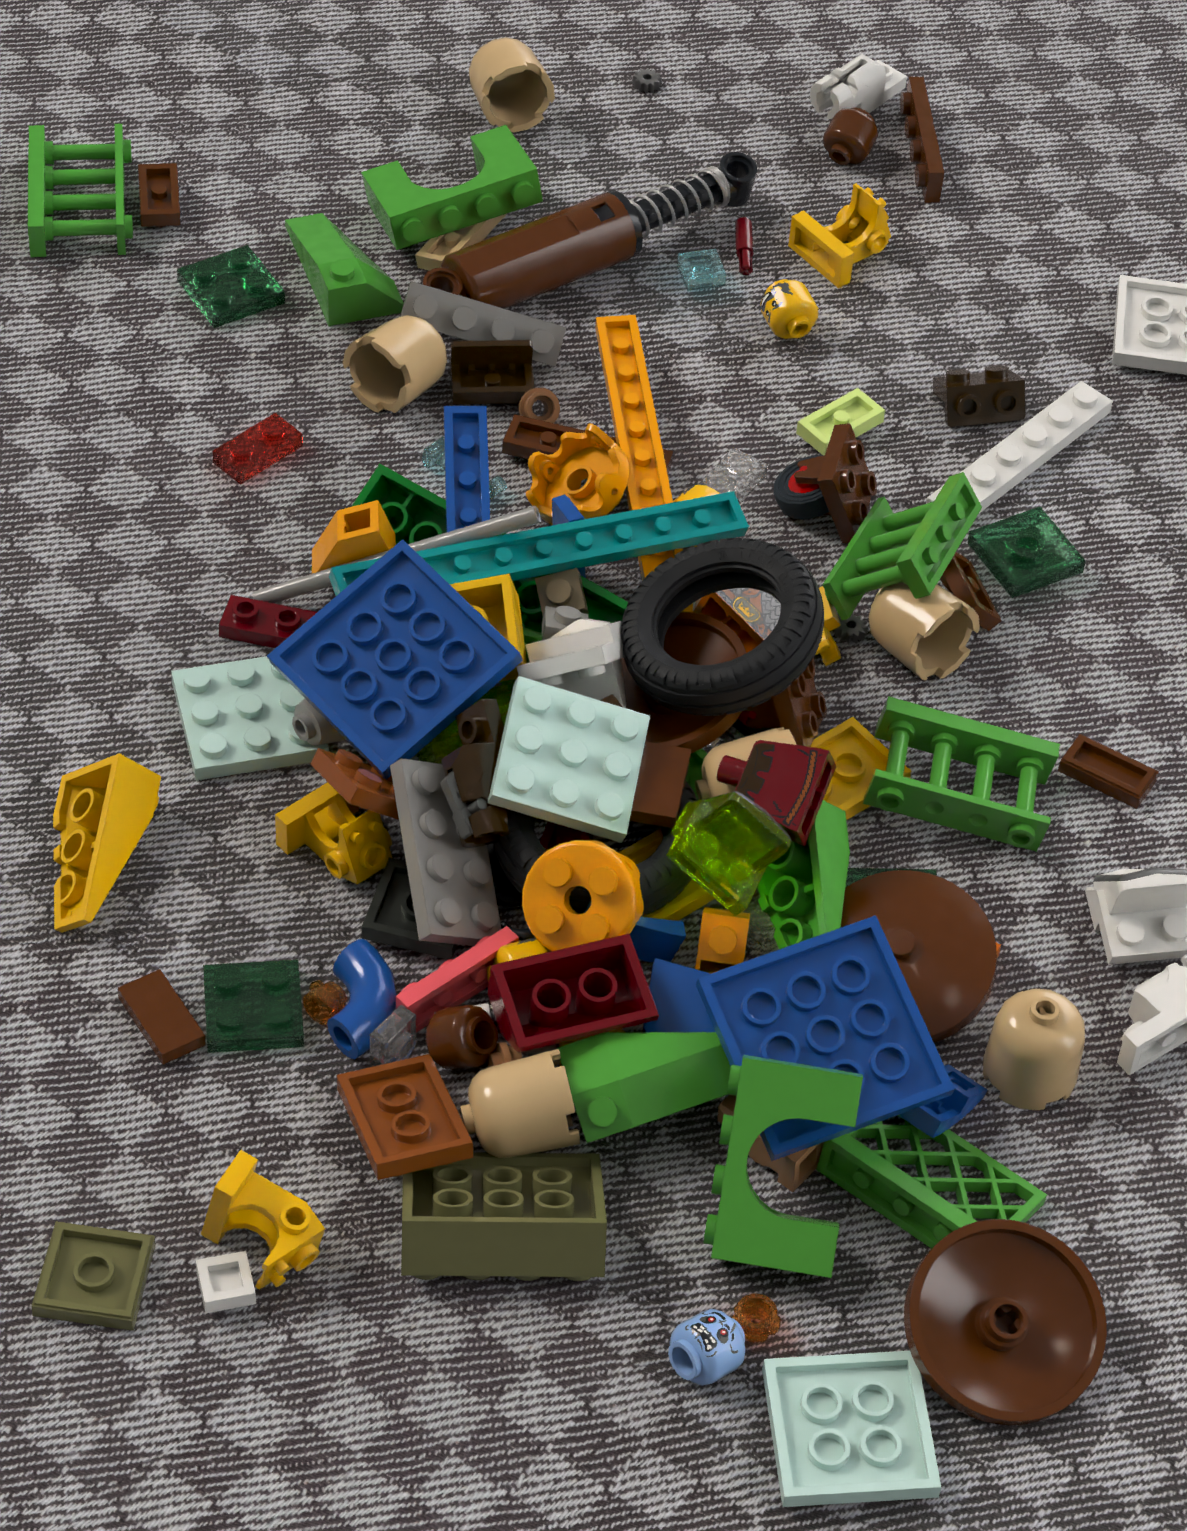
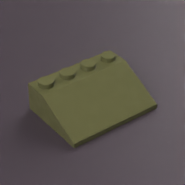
(506, 1218)

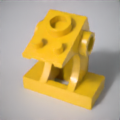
(860, 224)
(327, 818)
(278, 1216)

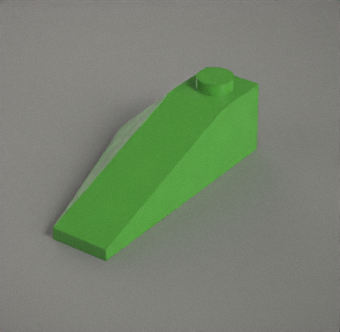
(340, 273)

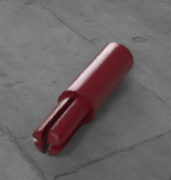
(744, 245)

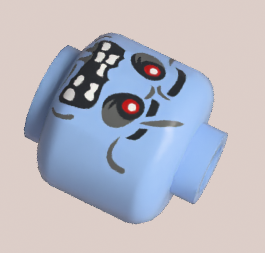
(707, 1347)

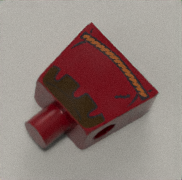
(783, 781)

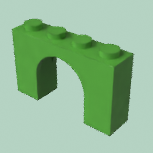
(417, 213)
(745, 1225)

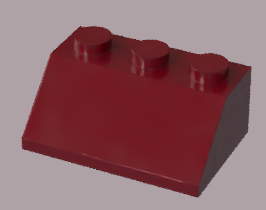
(570, 993)

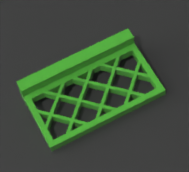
(910, 1199)

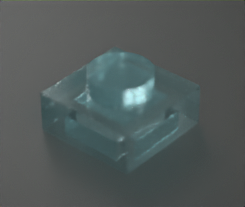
(701, 269)

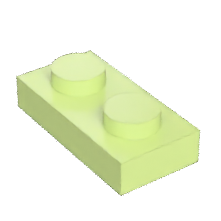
(851, 408)

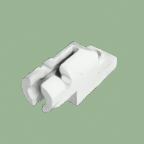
(857, 84)
(1158, 1018)

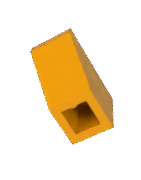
(353, 536)
(721, 939)

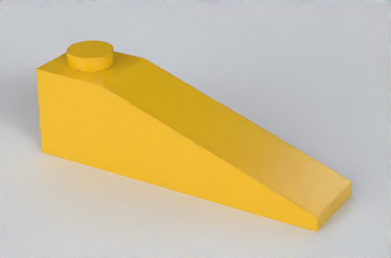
(99, 823)

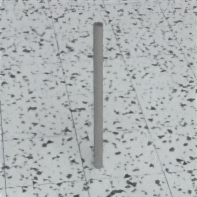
(480, 530)

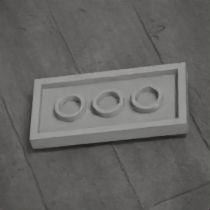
(447, 882)

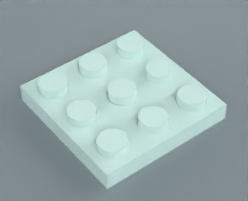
(239, 718)
(569, 759)
(850, 1429)

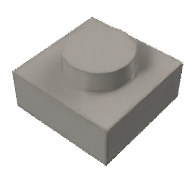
(558, 618)

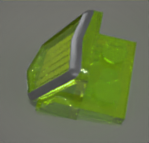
(727, 846)

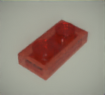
(257, 448)

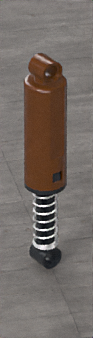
(585, 237)

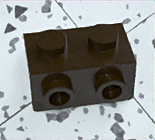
(491, 371)
(981, 397)

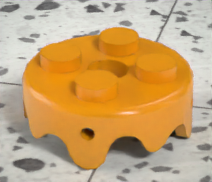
(580, 457)
(603, 872)

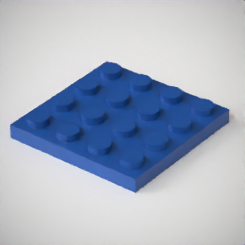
(394, 658)
(832, 1007)

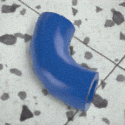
(370, 993)

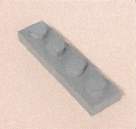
(481, 321)

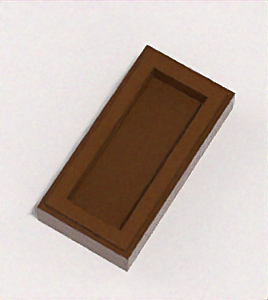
(1108, 771)
(660, 784)
(161, 1016)

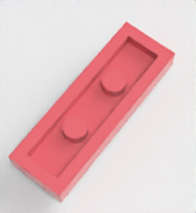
(454, 979)

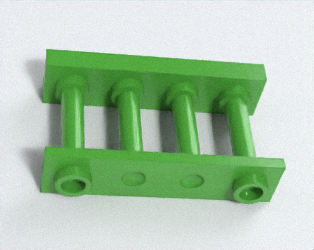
(45, 203)
(903, 546)
(970, 742)

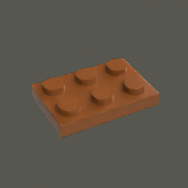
(356, 781)
(404, 1116)

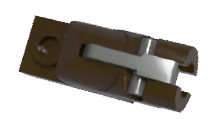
(471, 773)

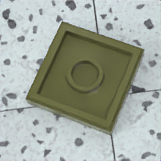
(93, 1276)

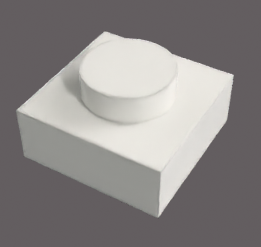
(225, 1282)

